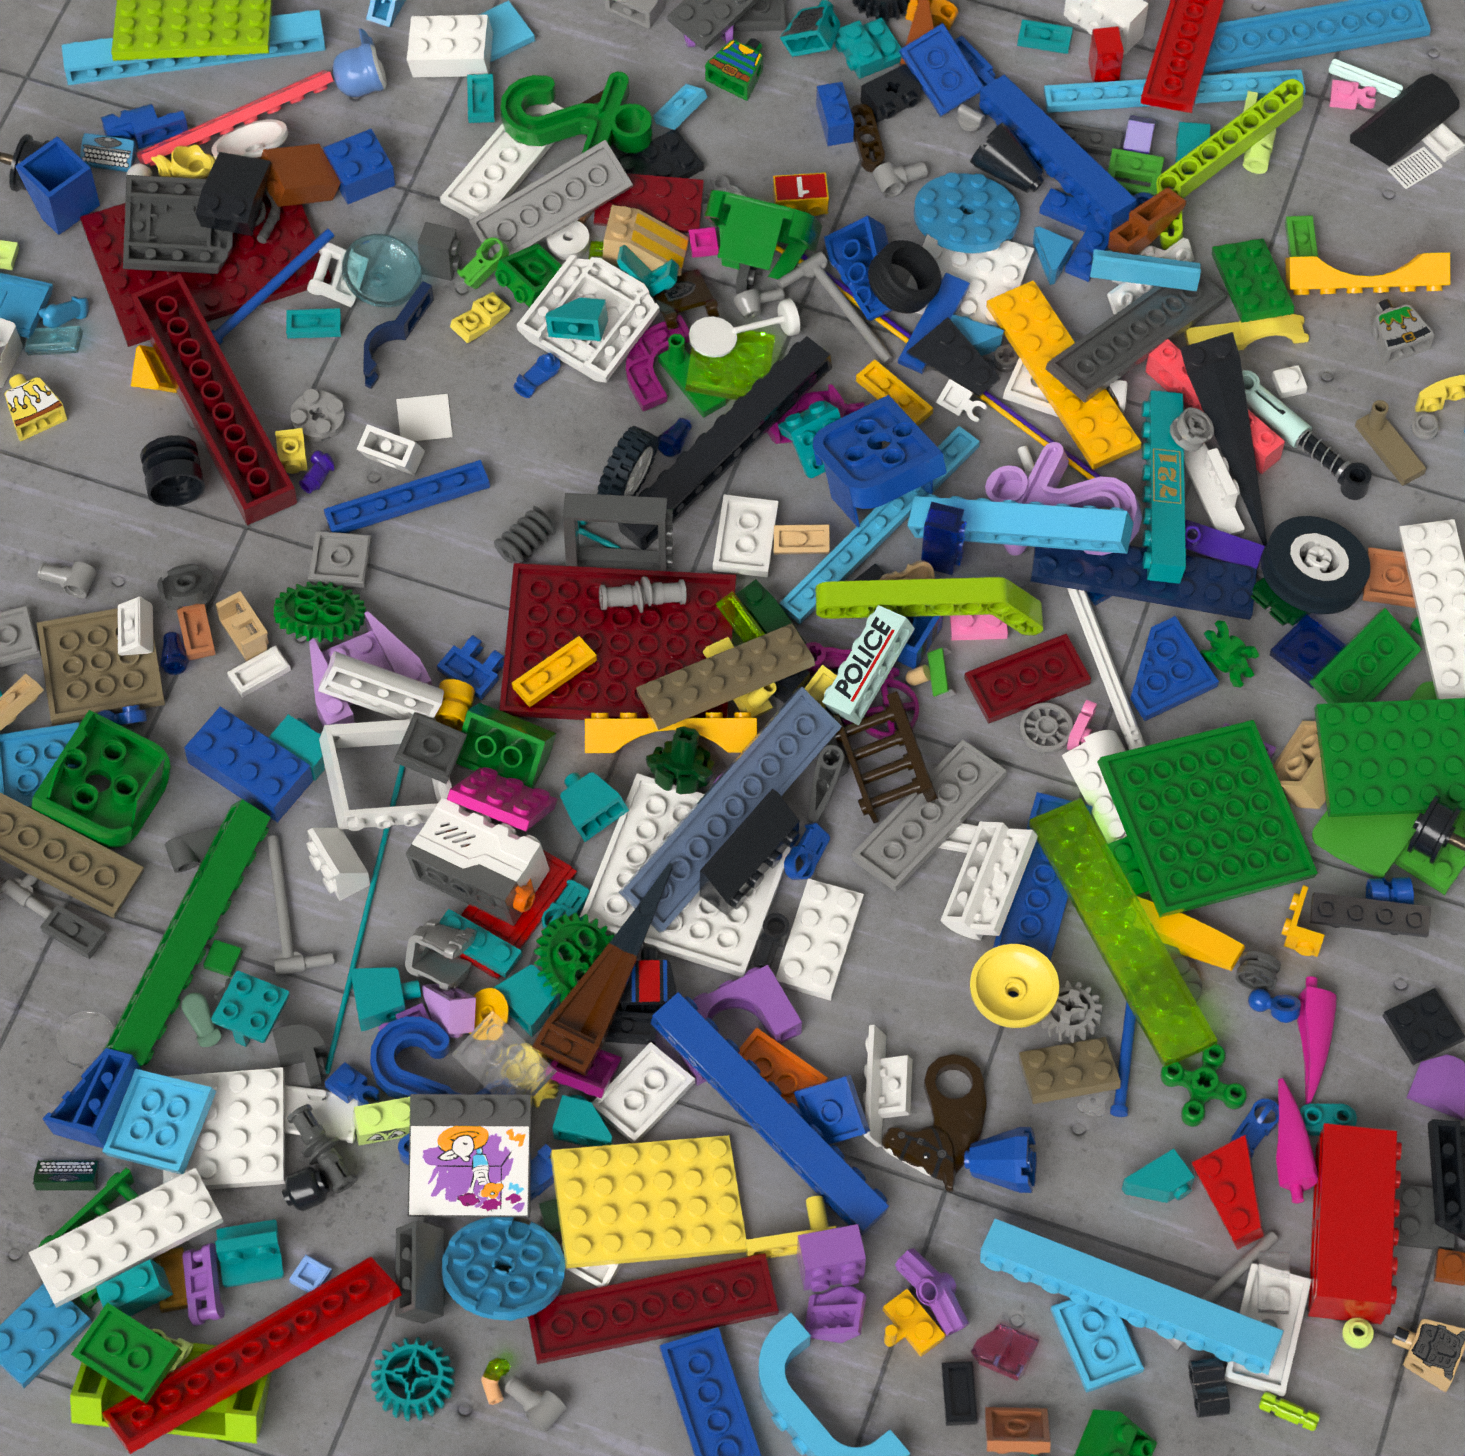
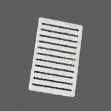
(1414, 167)

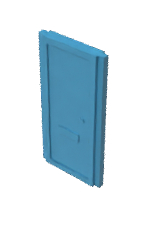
(22, 300)

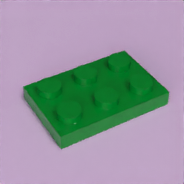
(126, 1353)

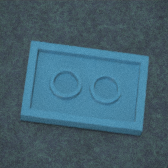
(38, 1335)

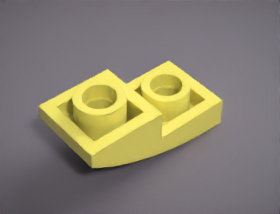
(483, 316)
(1434, 396)

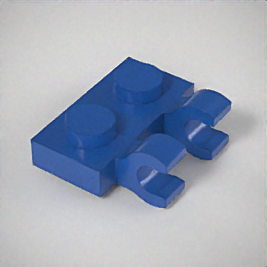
(462, 666)

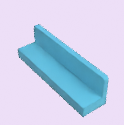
(1145, 270)

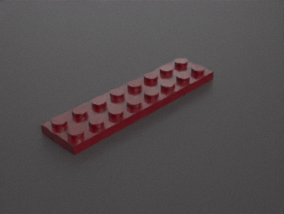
(653, 1308)

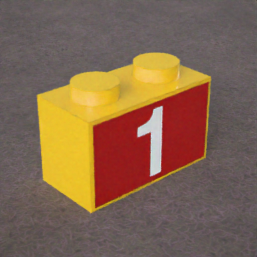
(802, 192)

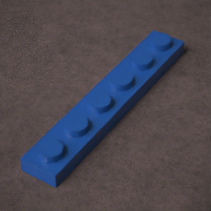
(407, 498)

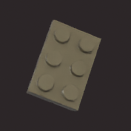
(1069, 1070)

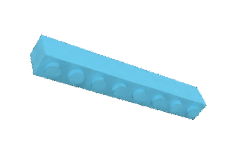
(1033, 524)

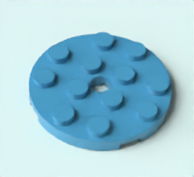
(941, 208)
(494, 1294)

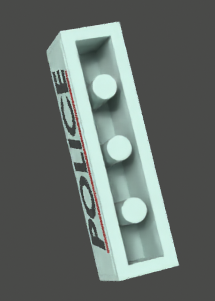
(868, 664)

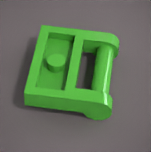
(1136, 167)

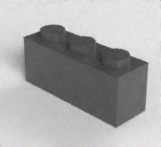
(419, 1272)

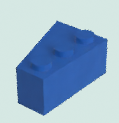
(93, 1104)

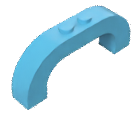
(790, 1413)

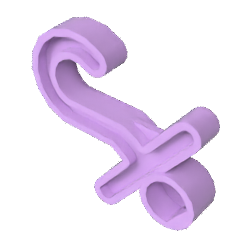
(1041, 486)

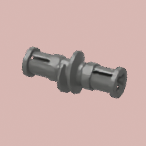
(321, 1149)

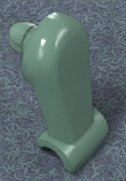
(199, 1016)

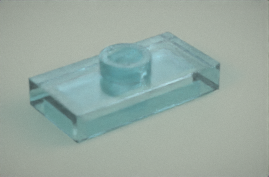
(54, 341)

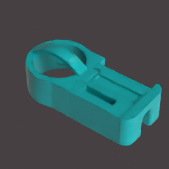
(569, 902)

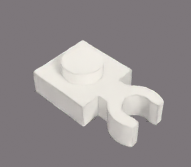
(957, 399)

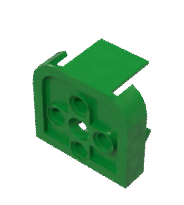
(754, 227)
(110, 816)

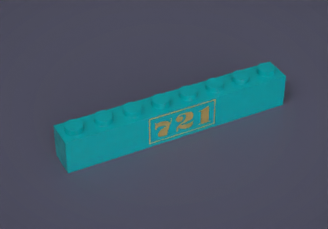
(1163, 489)

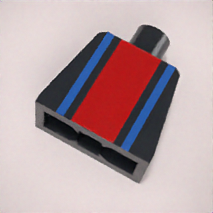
(649, 984)

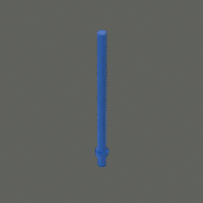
(272, 285)

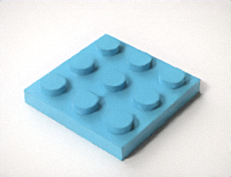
(159, 1121)

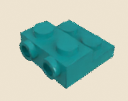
(868, 47)

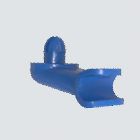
(544, 369)

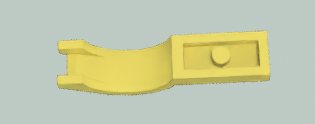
(1250, 331)

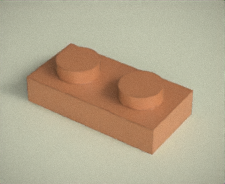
(196, 631)

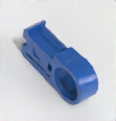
(809, 850)
(1255, 1128)

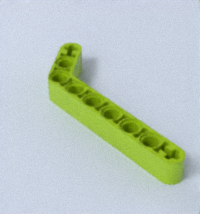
(1284, 99)
(932, 598)

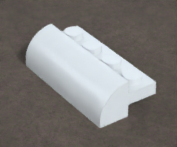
(379, 688)
(1087, 775)
(988, 880)

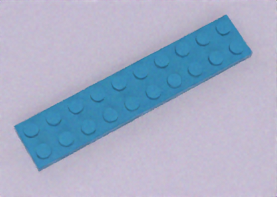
(1314, 32)

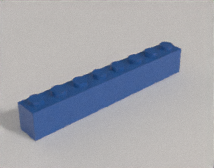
(1058, 153)

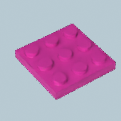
(502, 798)

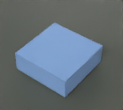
(310, 1274)

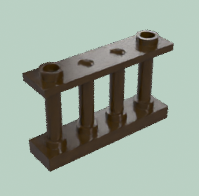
(912, 759)

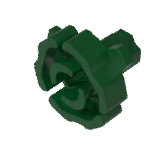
(683, 761)

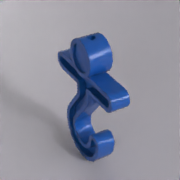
(398, 1083)

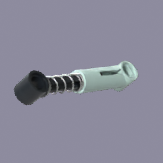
(1299, 433)

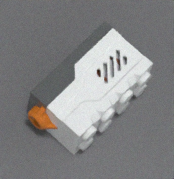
(478, 861)

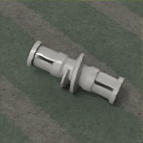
(642, 594)

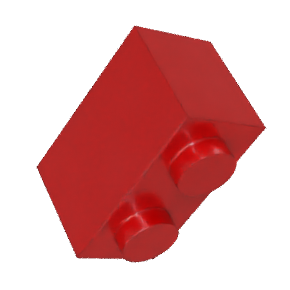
(1105, 54)

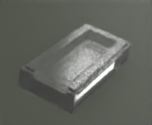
(1273, 1282)

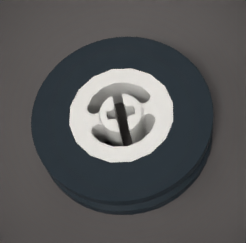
(1307, 583)

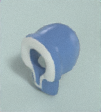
(359, 69)

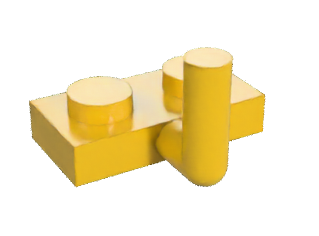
(911, 1323)

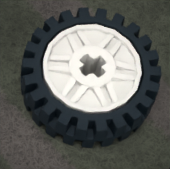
(629, 463)

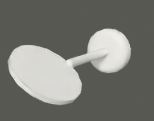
(718, 338)

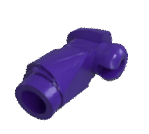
(317, 474)

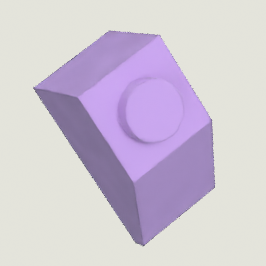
(450, 1009)

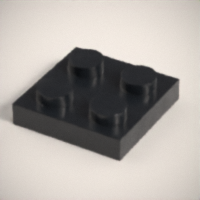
(1424, 1026)

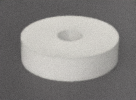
(577, 246)

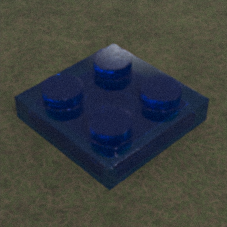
(1306, 649)

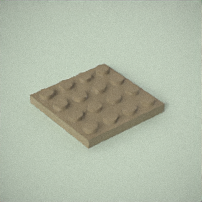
(88, 672)

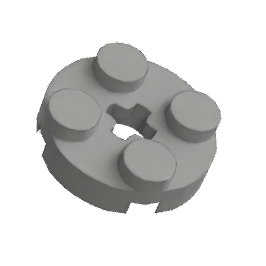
(318, 402)

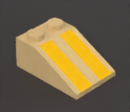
(645, 236)

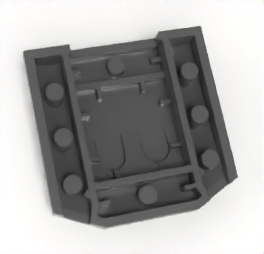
(164, 228)

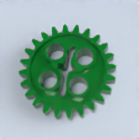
(319, 611)
(576, 957)

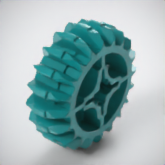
(400, 1377)

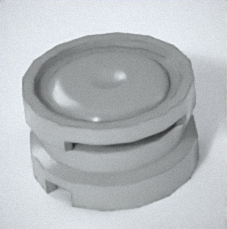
(1192, 429)

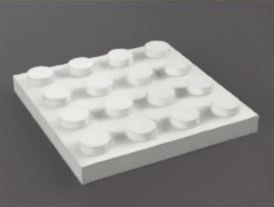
(987, 272)
(242, 1131)

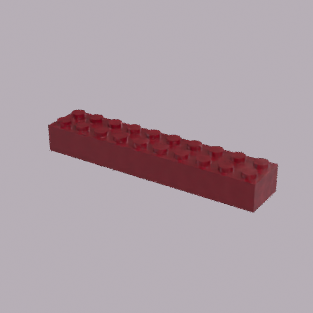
(214, 399)

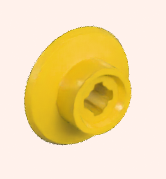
(488, 1000)

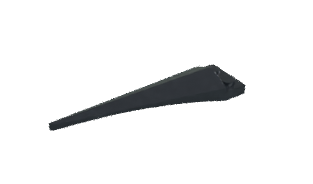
(1219, 385)

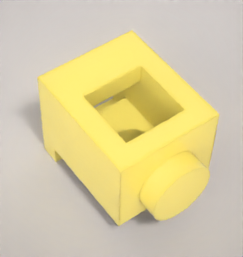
(291, 450)

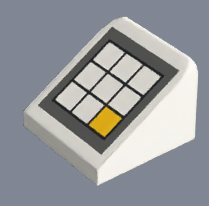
(1118, 392)

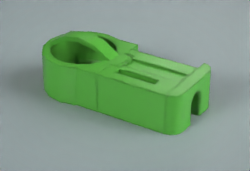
(480, 266)

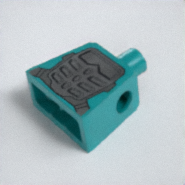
(811, 30)

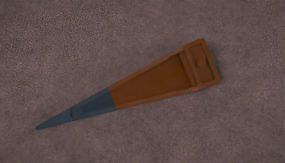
(584, 1017)

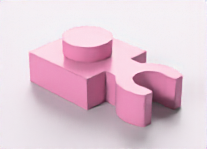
(1347, 95)
(1081, 725)

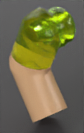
(491, 1377)

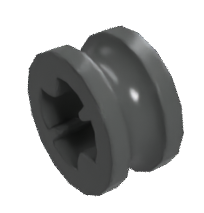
(1003, 366)

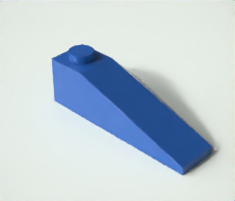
(851, 253)

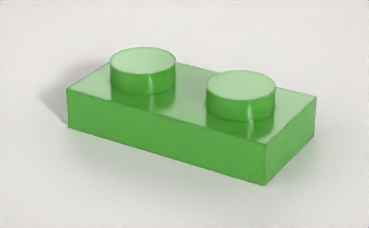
(1301, 236)

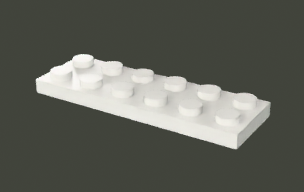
(495, 170)
(125, 1237)

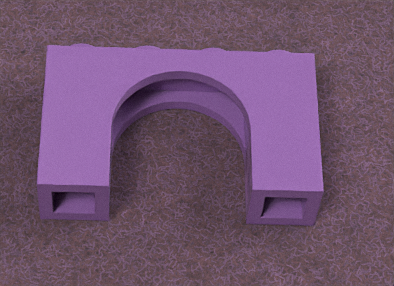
(758, 994)

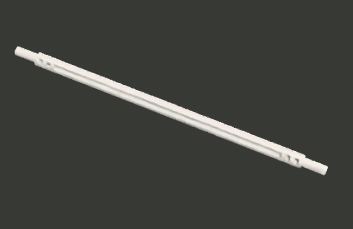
(1099, 649)

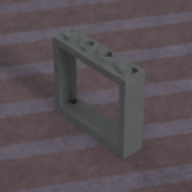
(617, 510)

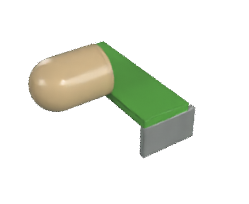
(935, 672)

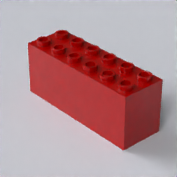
(1354, 1224)

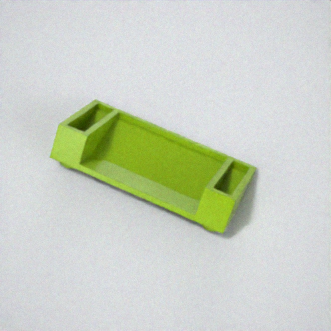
(232, 1419)

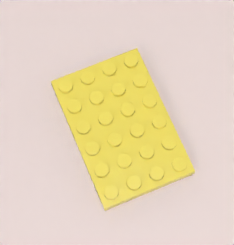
(648, 1201)

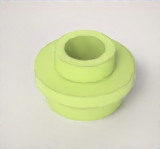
(1357, 1341)

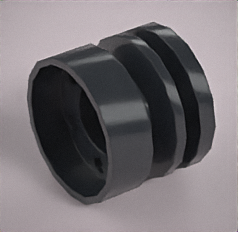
(172, 471)

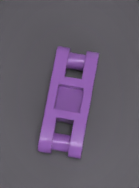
(202, 1284)

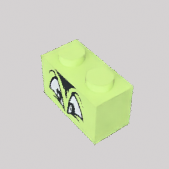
(382, 1121)

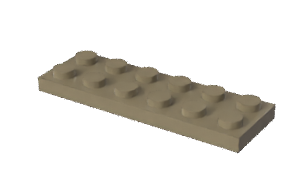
(725, 676)
(65, 858)

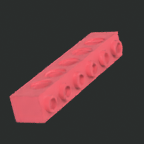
(1168, 369)

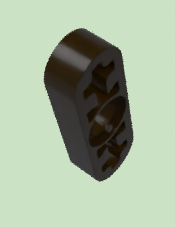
(870, 128)

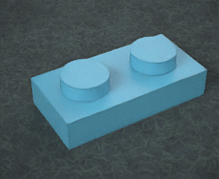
(680, 106)

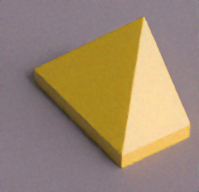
(149, 371)

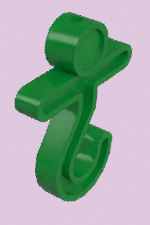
(609, 120)

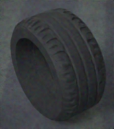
(891, 290)

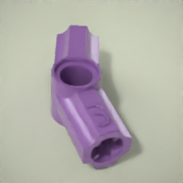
(933, 1290)

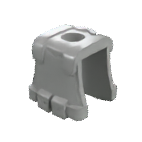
(443, 967)

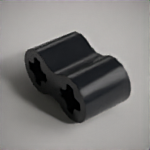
(1209, 1387)

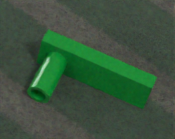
(675, 363)

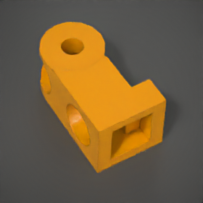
(941, 12)

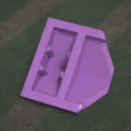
(1441, 1085)
(836, 1314)

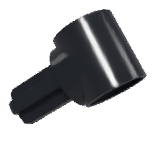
(769, 941)

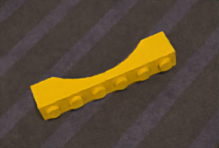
(1312, 273)
(610, 735)

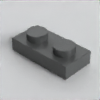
(73, 931)

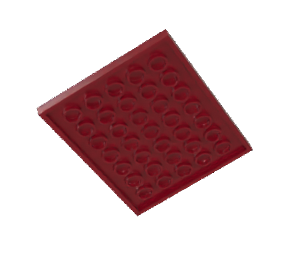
(216, 295)
(632, 648)

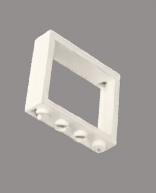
(363, 735)

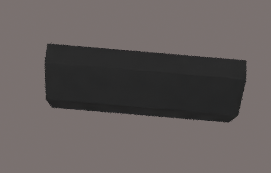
(1406, 119)

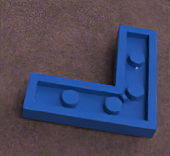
(1096, 236)

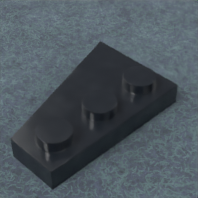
(955, 357)

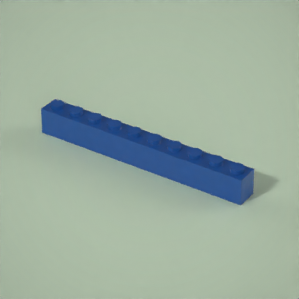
(769, 1113)

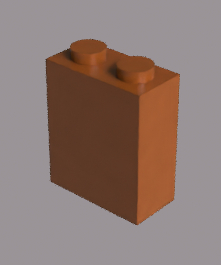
(300, 175)

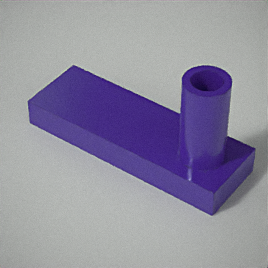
(1221, 545)

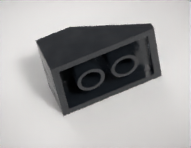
(233, 193)

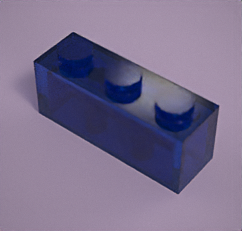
(944, 537)

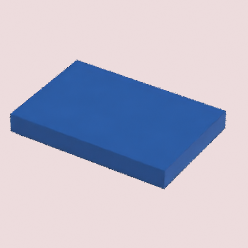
(941, 70)

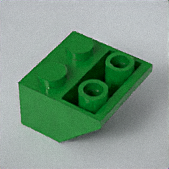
(1114, 1435)

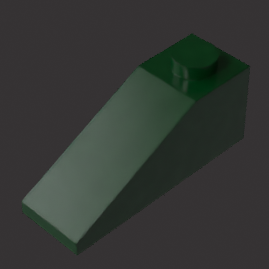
(763, 608)

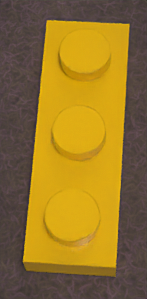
(881, 382)
(554, 671)

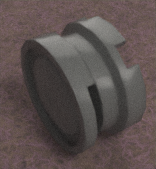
(1258, 970)

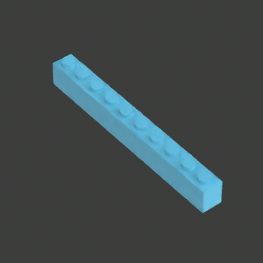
(93, 59)
(1131, 1297)

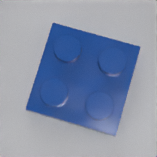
(833, 1109)

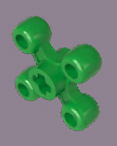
(1199, 1094)

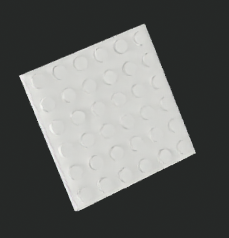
(700, 929)

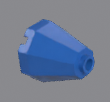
(1005, 1160)

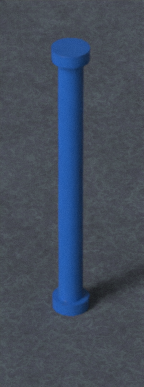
(1119, 1108)

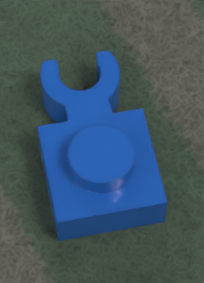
(351, 1084)

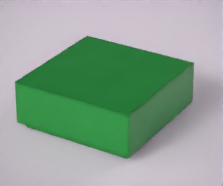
(223, 958)

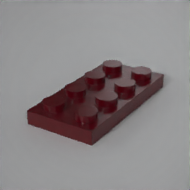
(667, 199)
(1027, 678)

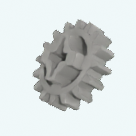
(1075, 1013)

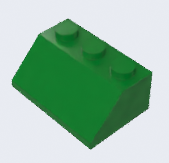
(505, 744)

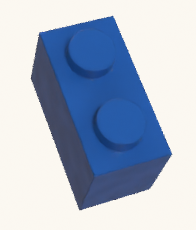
(834, 113)

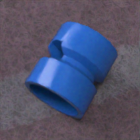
(1397, 890)

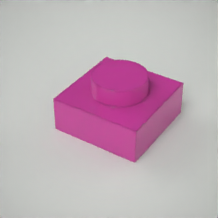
(703, 242)

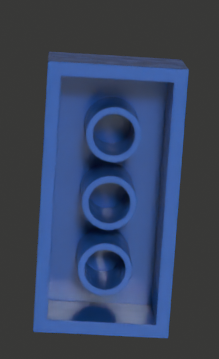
(248, 764)

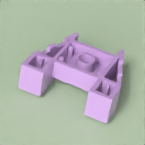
(374, 647)

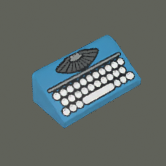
(108, 152)

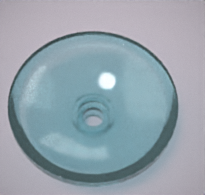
(382, 258)

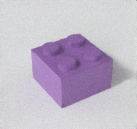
(831, 1258)

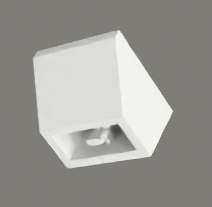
(338, 862)

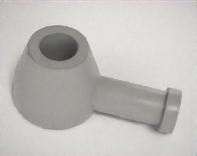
(750, 301)

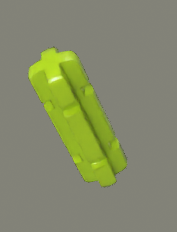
(1289, 1411)

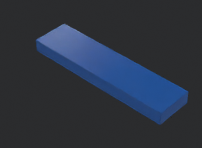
(939, 308)

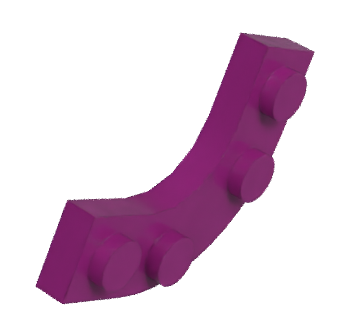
(641, 363)

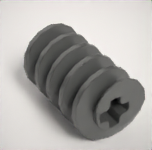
(524, 535)

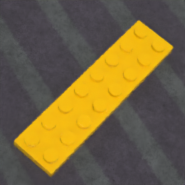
(1037, 338)

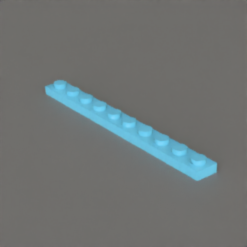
(1128, 92)
(872, 532)

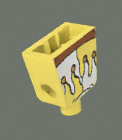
(33, 406)

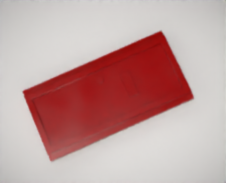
(517, 935)

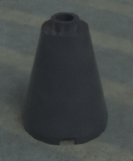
(1008, 160)

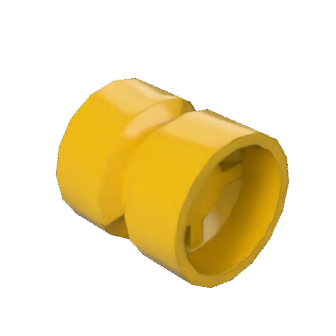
(456, 702)

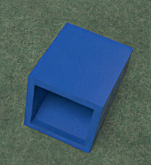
(59, 185)

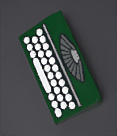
(66, 1175)

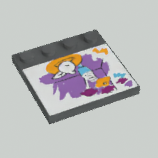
(470, 1155)

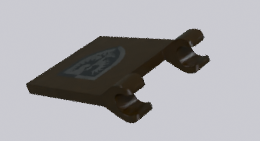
(687, 293)

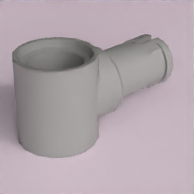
(893, 179)
(74, 580)
(540, 1407)

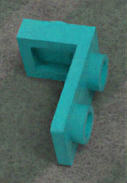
(656, 280)

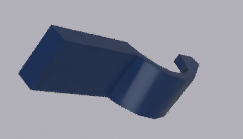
(395, 330)

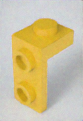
(1298, 938)

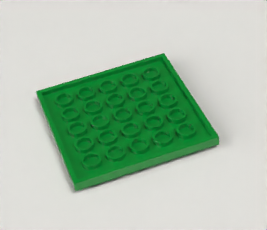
(1206, 818)

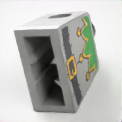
(1399, 332)

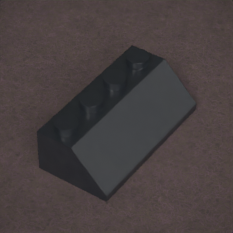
(749, 853)

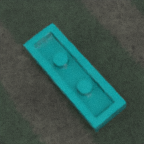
(487, 947)

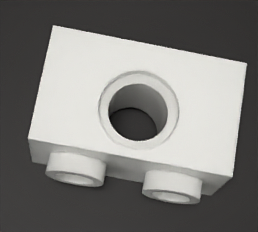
(390, 449)

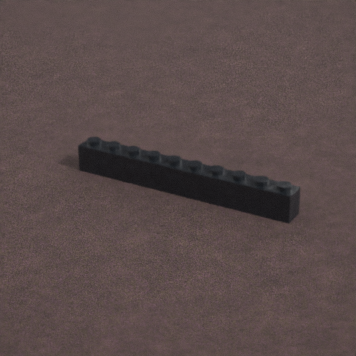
(734, 434)

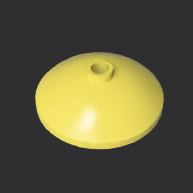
(1018, 970)

